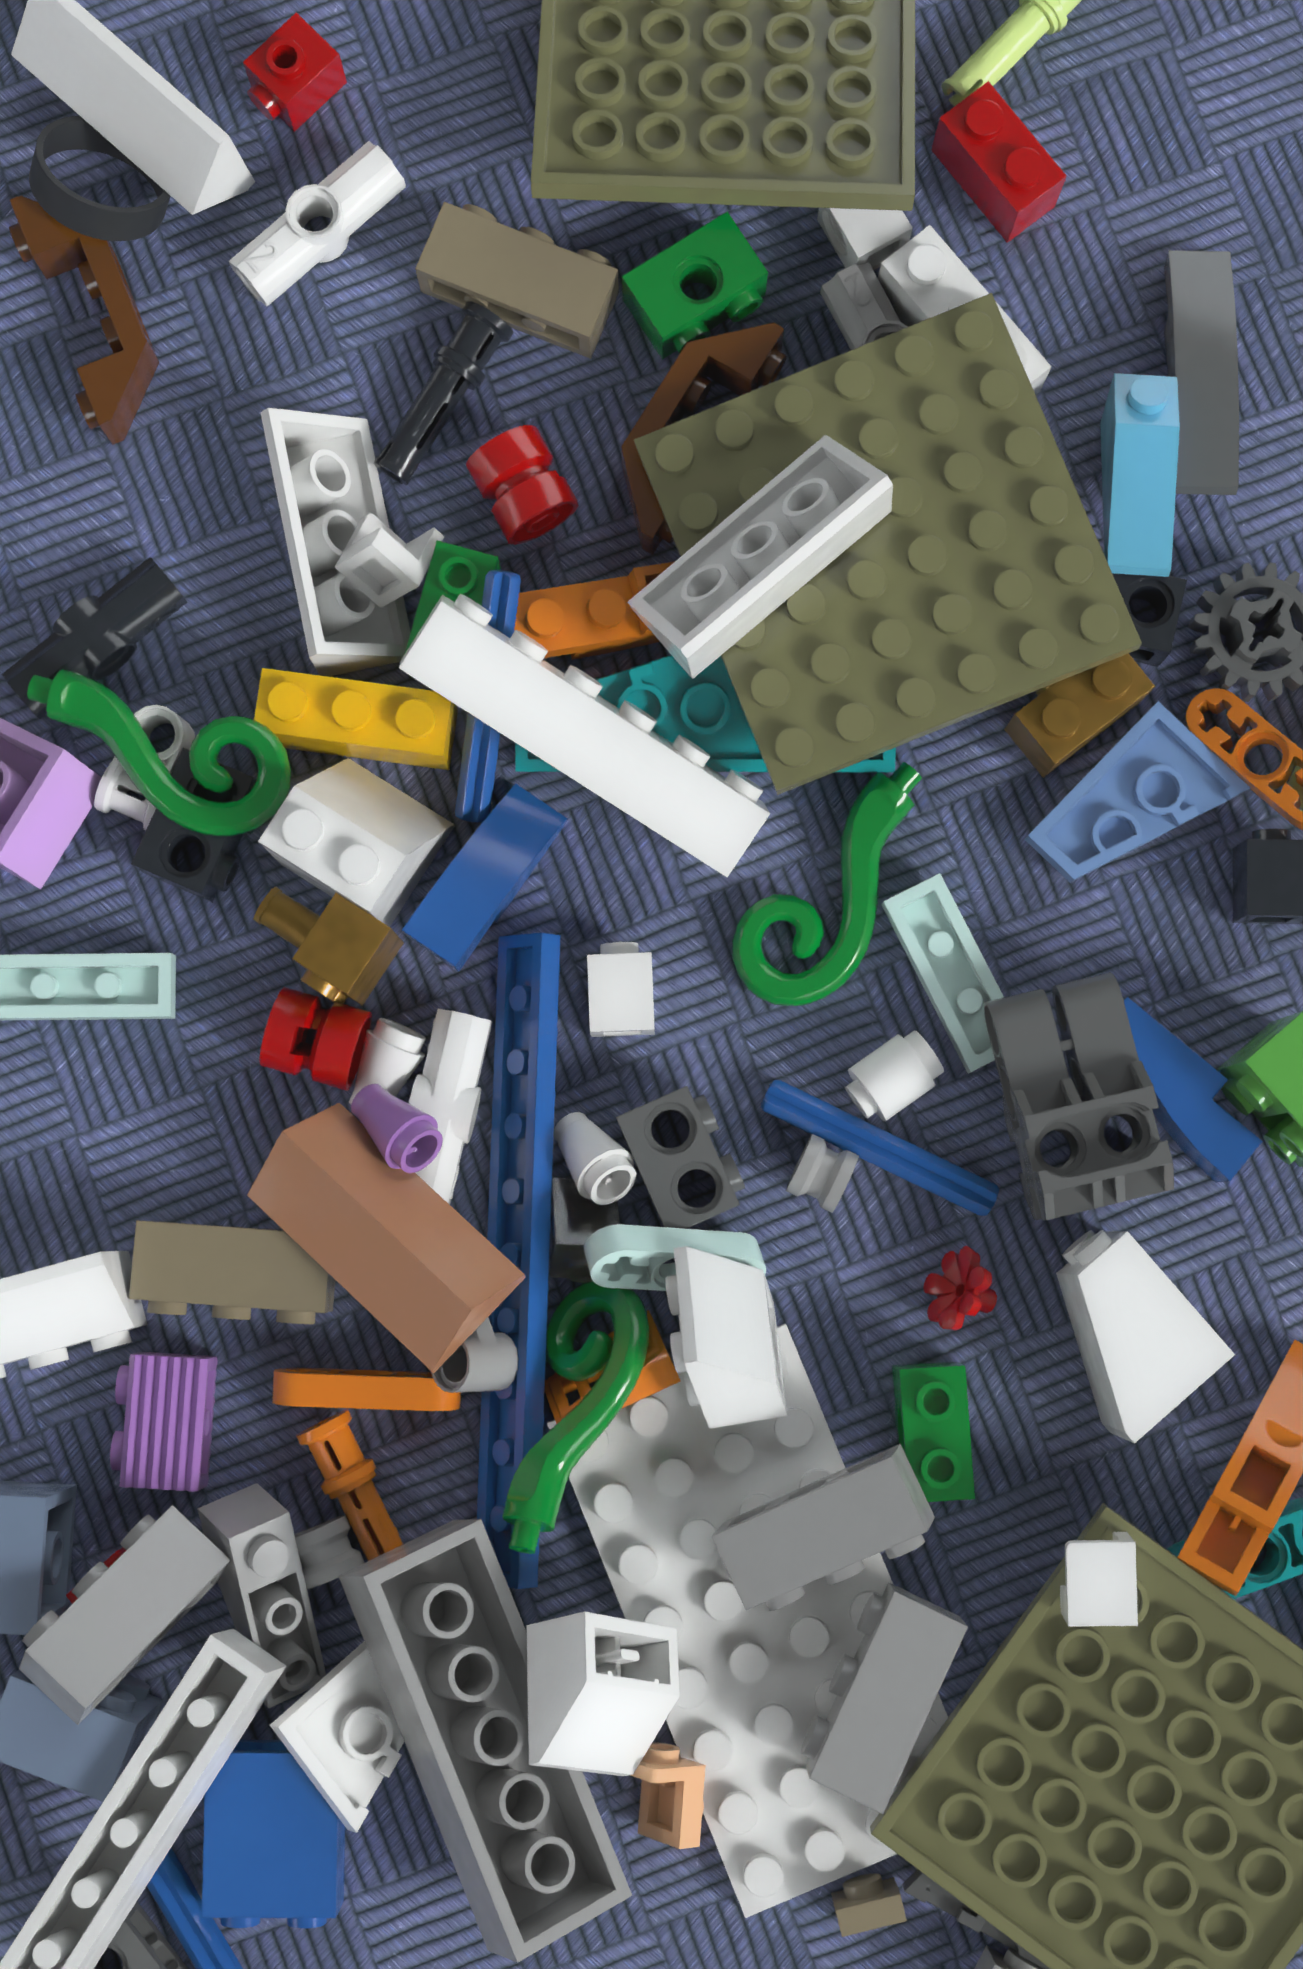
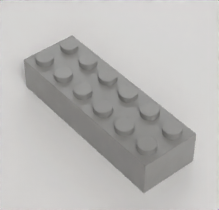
(459, 1691)

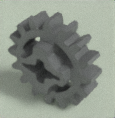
(1236, 622)

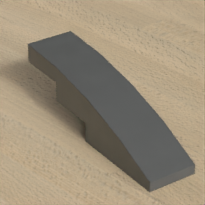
(1204, 359)

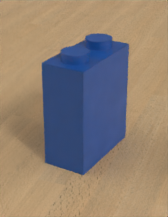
(270, 1842)

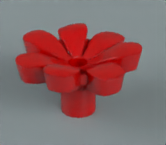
(960, 1290)

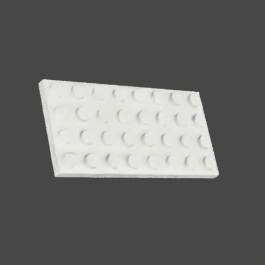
(751, 1676)

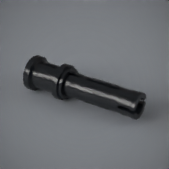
(457, 369)

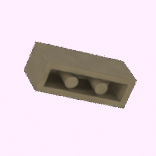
(519, 277)
(228, 1270)

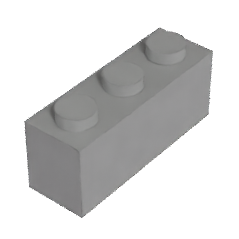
(825, 1530)
(121, 1612)
(882, 1696)

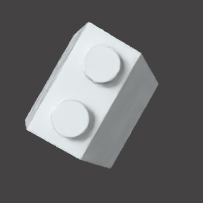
(356, 838)
(1134, 1332)

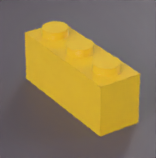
(357, 718)

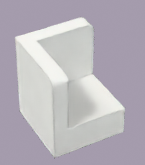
(383, 563)
(1100, 1582)

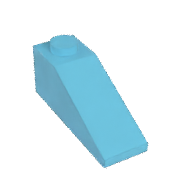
(1139, 473)

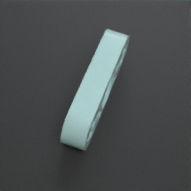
(635, 1254)

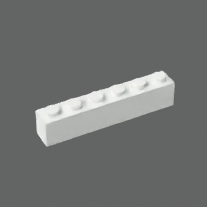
(585, 735)
(147, 1806)

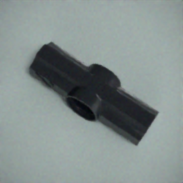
(99, 632)

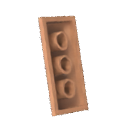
(383, 1235)

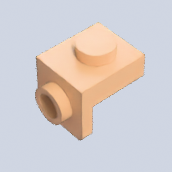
(670, 1797)

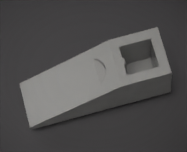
(266, 1585)

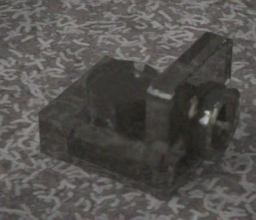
(572, 1224)

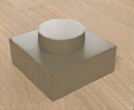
(867, 1904)

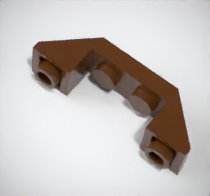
(732, 359)
(120, 380)

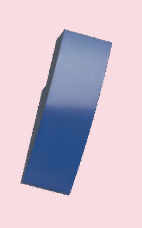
(484, 877)
(1184, 1097)

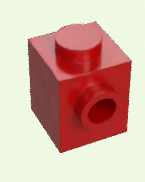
(293, 73)

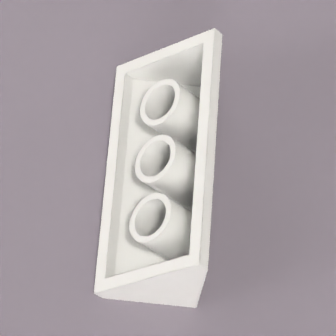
(130, 104)
(323, 491)
(763, 553)

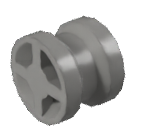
(822, 1173)
(326, 1551)

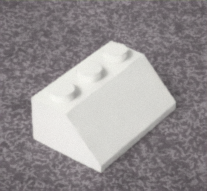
(66, 1307)

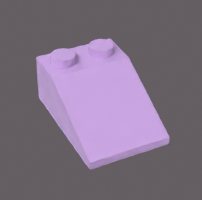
(41, 802)

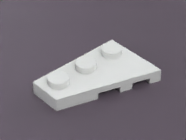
(344, 1736)

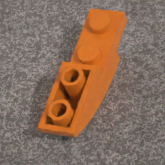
(587, 616)
(1252, 1484)

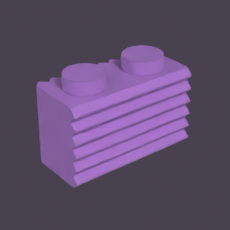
(165, 1421)

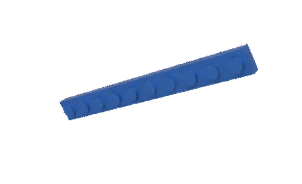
(520, 1221)

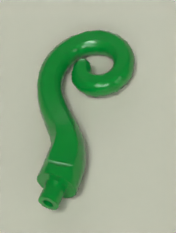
(96, 709)
(867, 827)
(544, 1471)

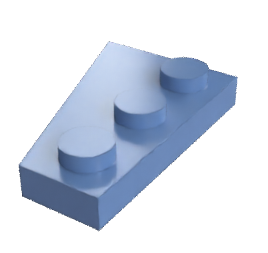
(1134, 795)

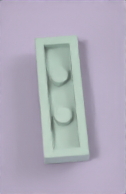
(946, 965)
(87, 986)

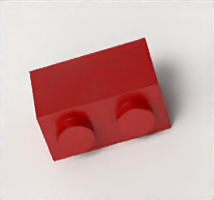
(998, 161)

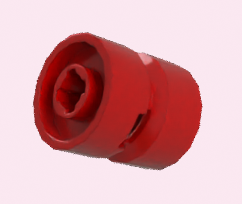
(517, 476)
(337, 1043)

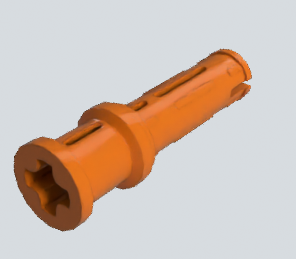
(349, 1480)

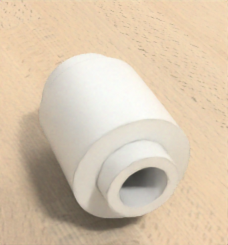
(893, 1076)

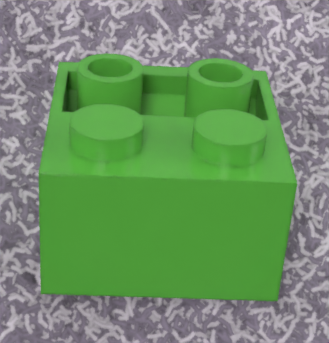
(1269, 1082)

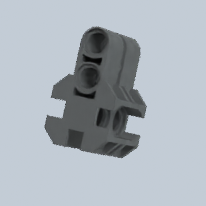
(1103, 1084)

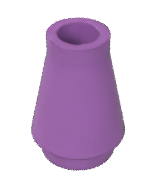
(399, 1130)

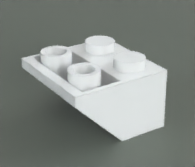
(725, 1338)
(598, 1691)

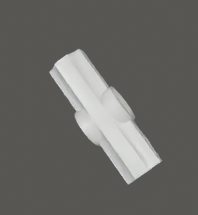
(346, 196)
(451, 1091)

